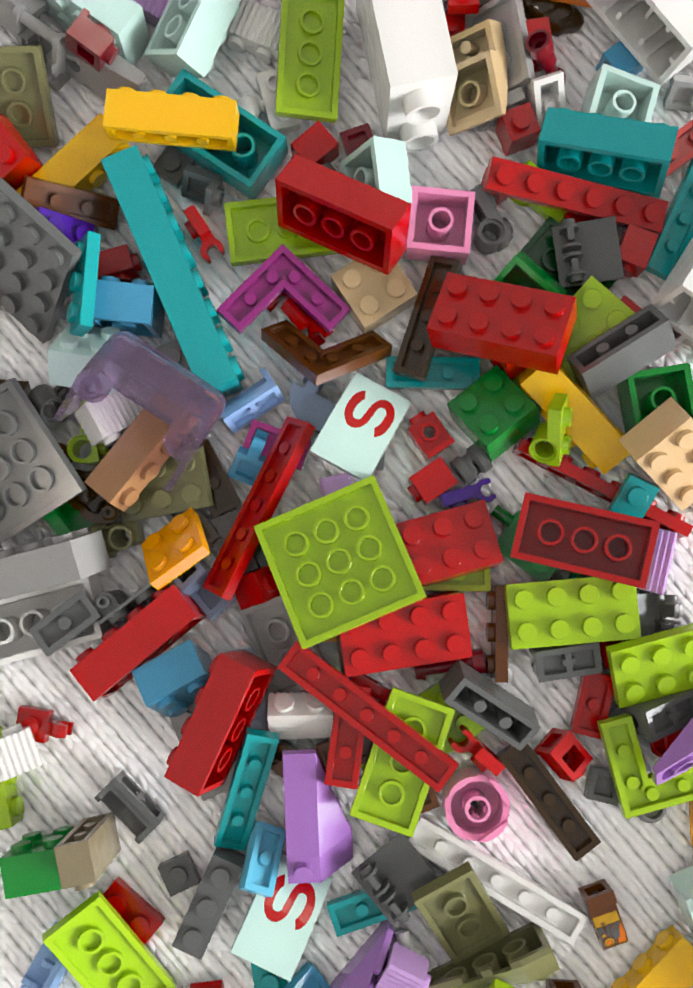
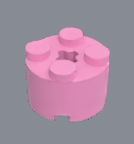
(464, 819)

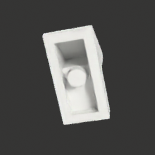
(545, 93)

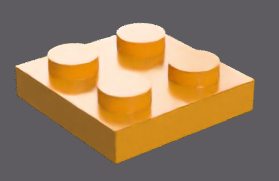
(174, 548)

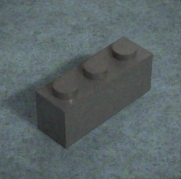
(622, 351)
(489, 705)
(209, 902)

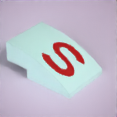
(360, 427)
(280, 925)

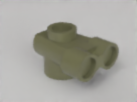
(115, 535)

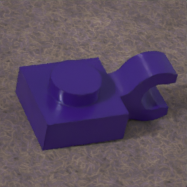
(461, 496)

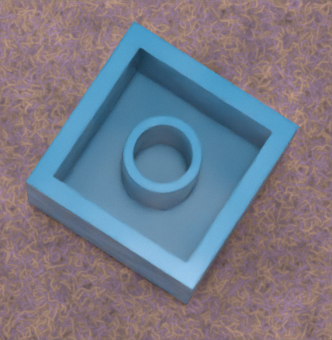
(129, 307)
(173, 678)

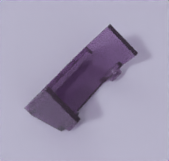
(156, 385)

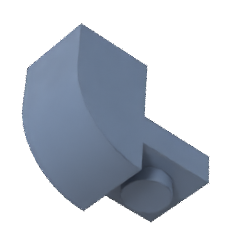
(308, 404)
(191, 584)

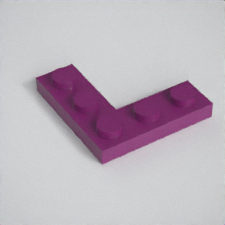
(279, 274)

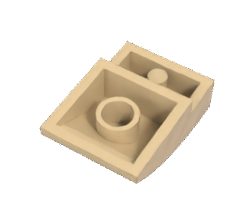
(481, 77)

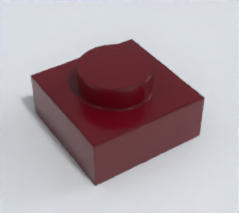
(354, 138)

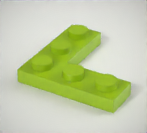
(633, 785)

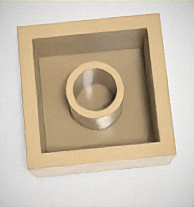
(372, 294)

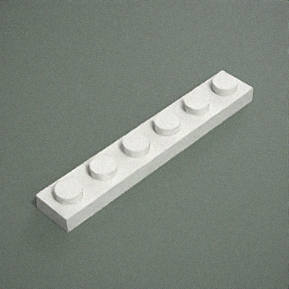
(500, 880)

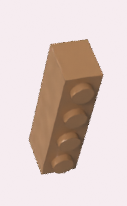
(131, 462)

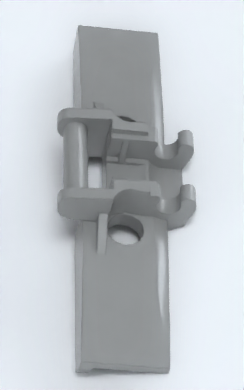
(23, 22)

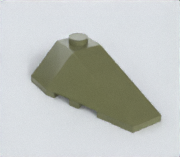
(513, 959)

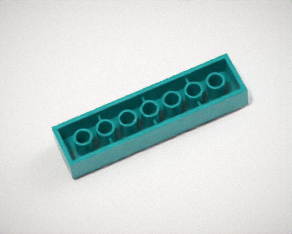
(171, 270)

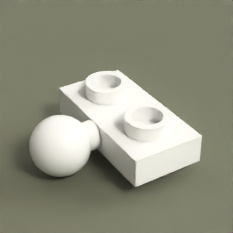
(267, 89)

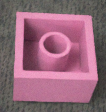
(440, 224)

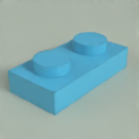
(262, 859)

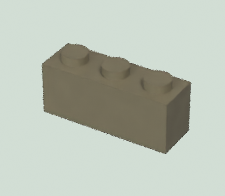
(87, 851)

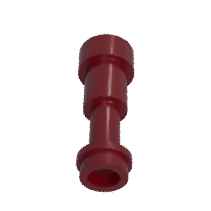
(540, 48)
(476, 662)

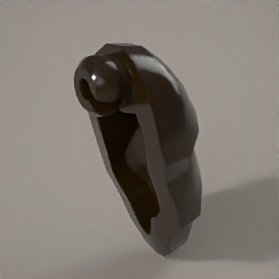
(563, 17)
(92, 505)

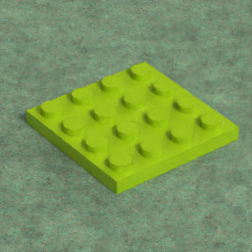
(339, 562)

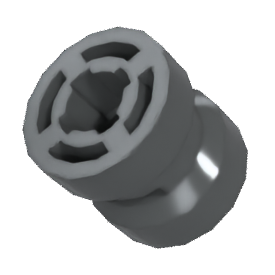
(471, 464)

